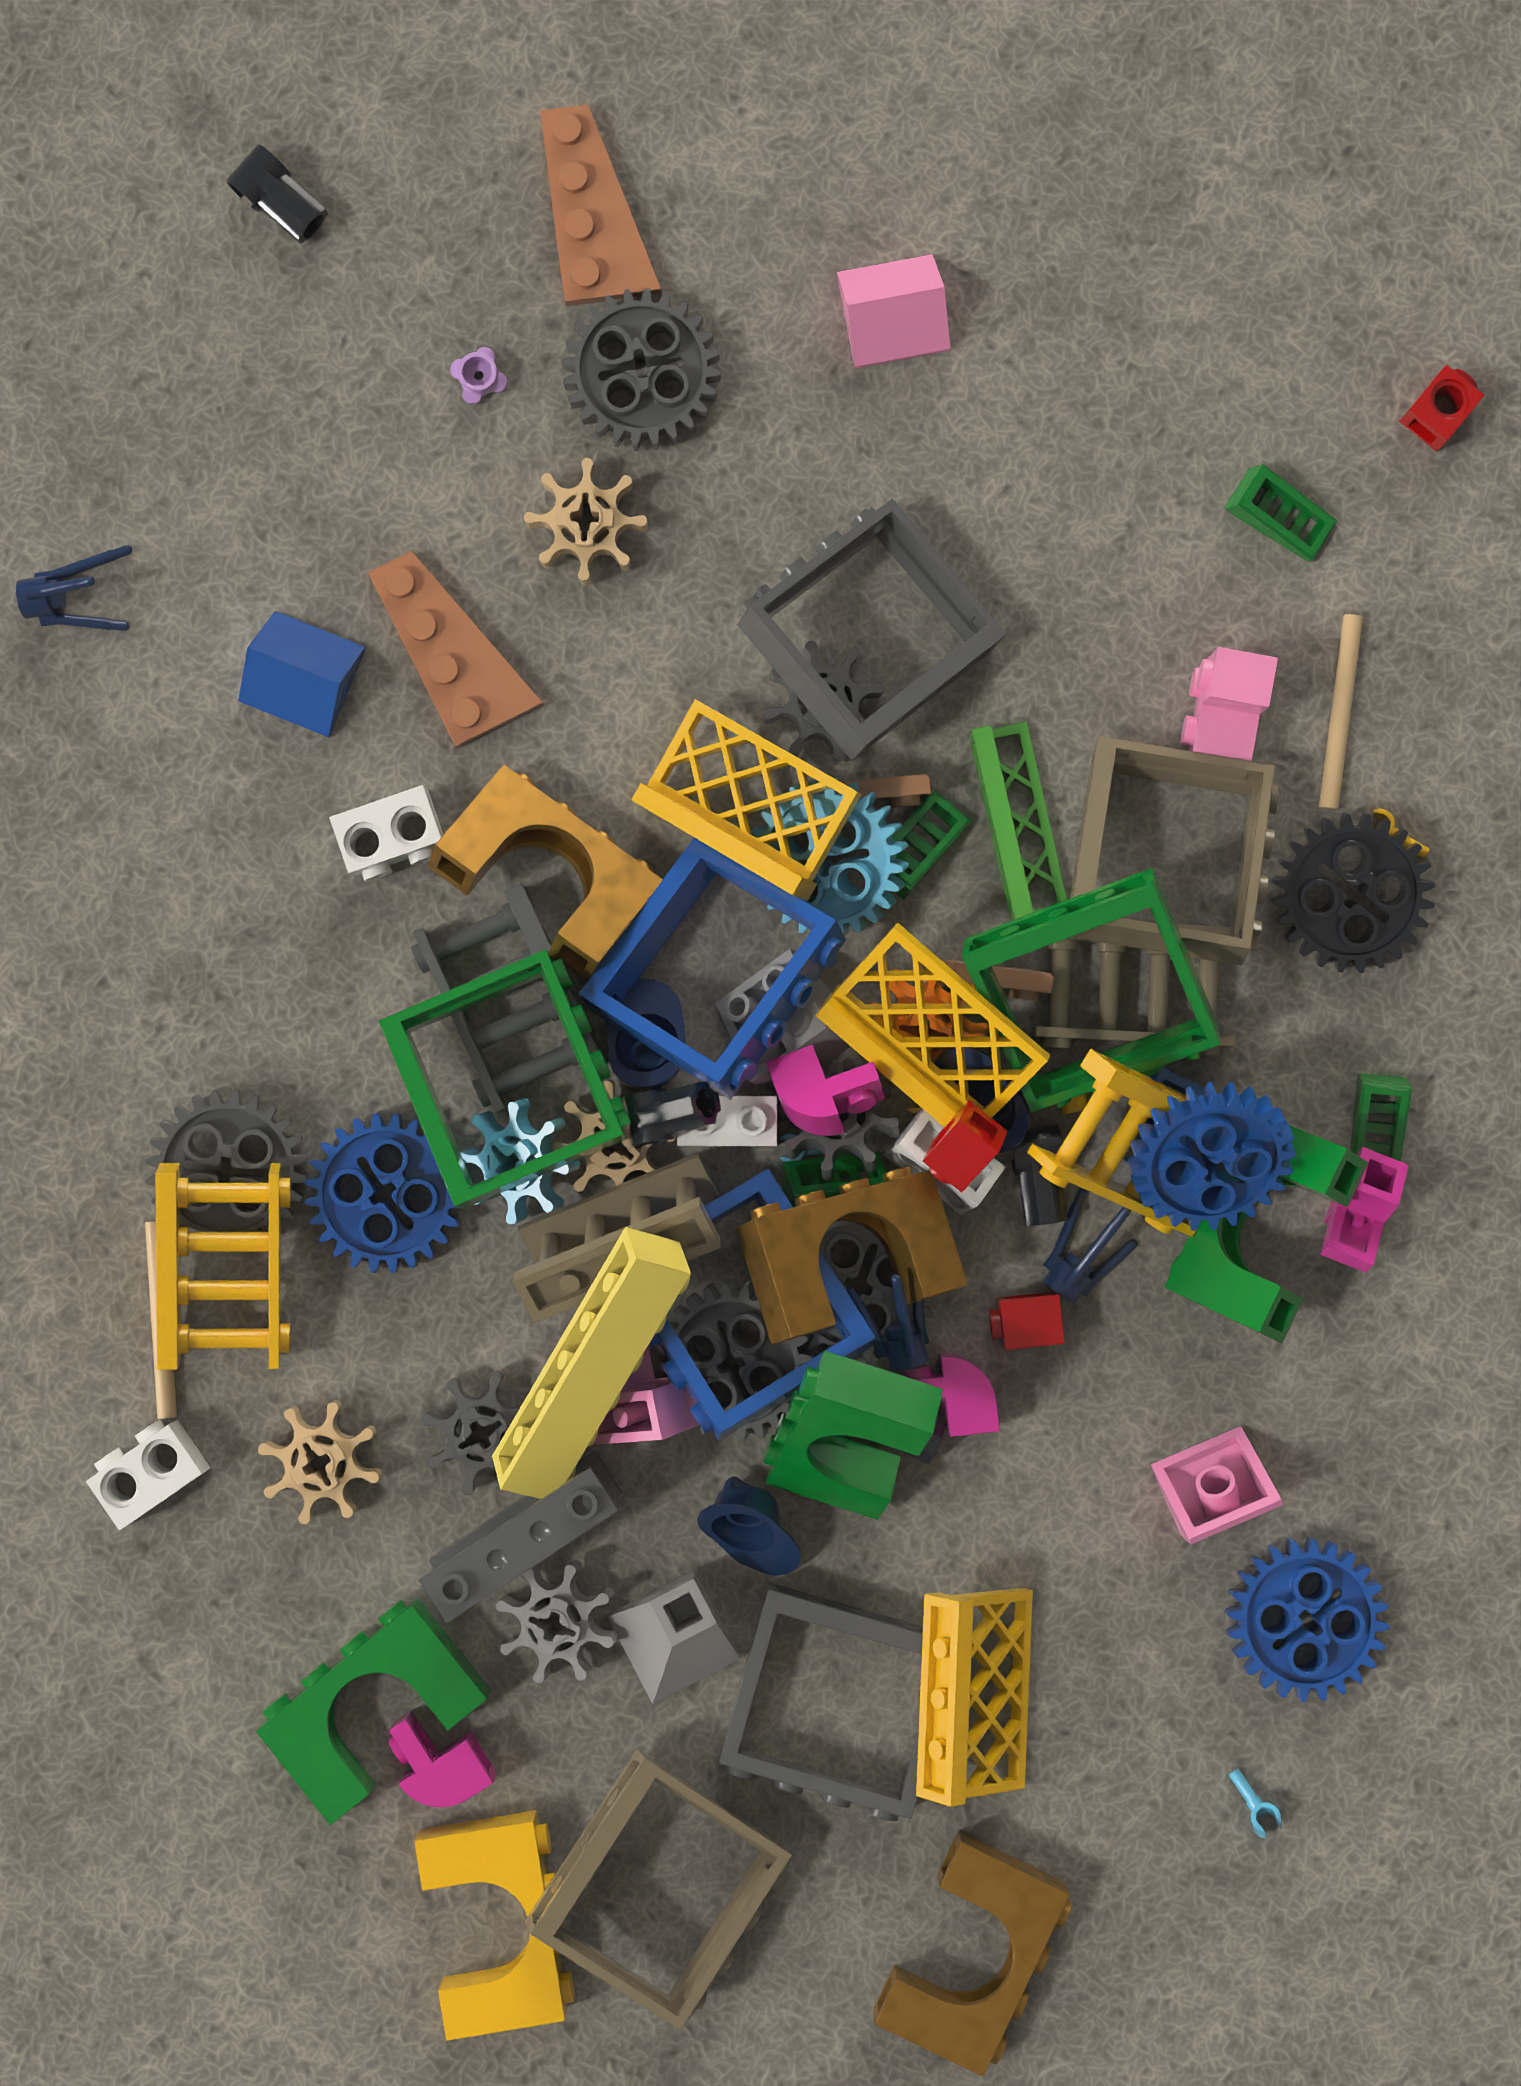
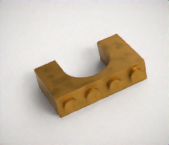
(518, 815)
(785, 1247)
(972, 2023)

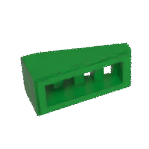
(1255, 515)
(950, 815)
(1383, 1085)
(805, 1176)

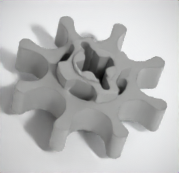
(575, 1615)

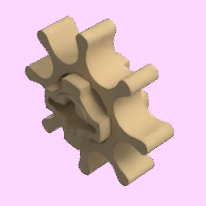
(570, 508)
(600, 1161)
(301, 1473)

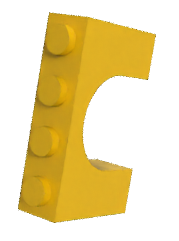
(510, 1855)

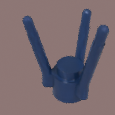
(46, 593)
(1073, 1275)
(904, 1340)

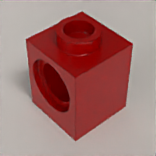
(1430, 423)
(964, 1147)
(1027, 1321)

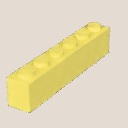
(591, 1363)

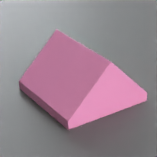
(895, 311)
(1215, 1485)

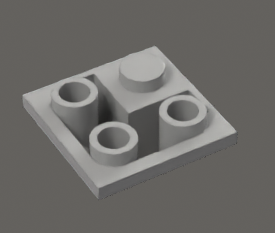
(801, 1029)
(673, 1636)

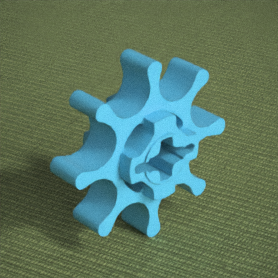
(514, 1143)

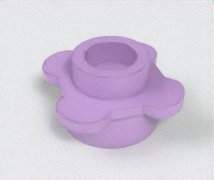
(474, 362)

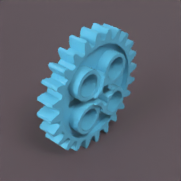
(835, 892)

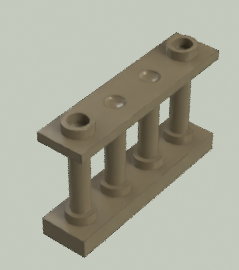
(1059, 1034)
(578, 1238)

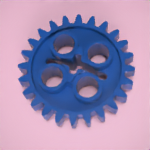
(1225, 1127)
(350, 1220)
(1335, 1653)

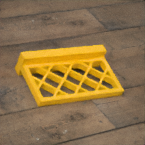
(737, 841)
(897, 1056)
(949, 1694)

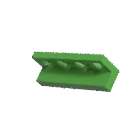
(1001, 817)

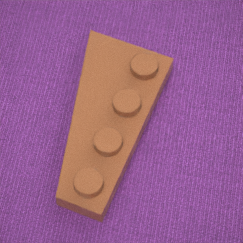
(592, 220)
(455, 660)

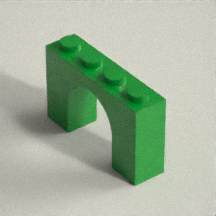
(1212, 1261)
(855, 1401)
(304, 1728)

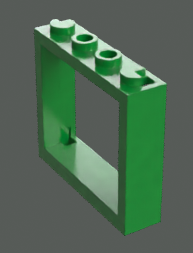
(1071, 918)
(398, 1030)

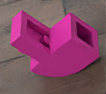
(817, 1102)
(1356, 1230)
(966, 1394)
(439, 1776)

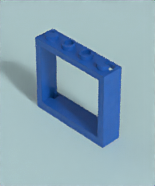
(656, 924)
(685, 1373)

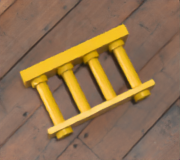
(1111, 1083)
(178, 1289)

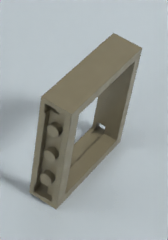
(1195, 770)
(715, 1950)

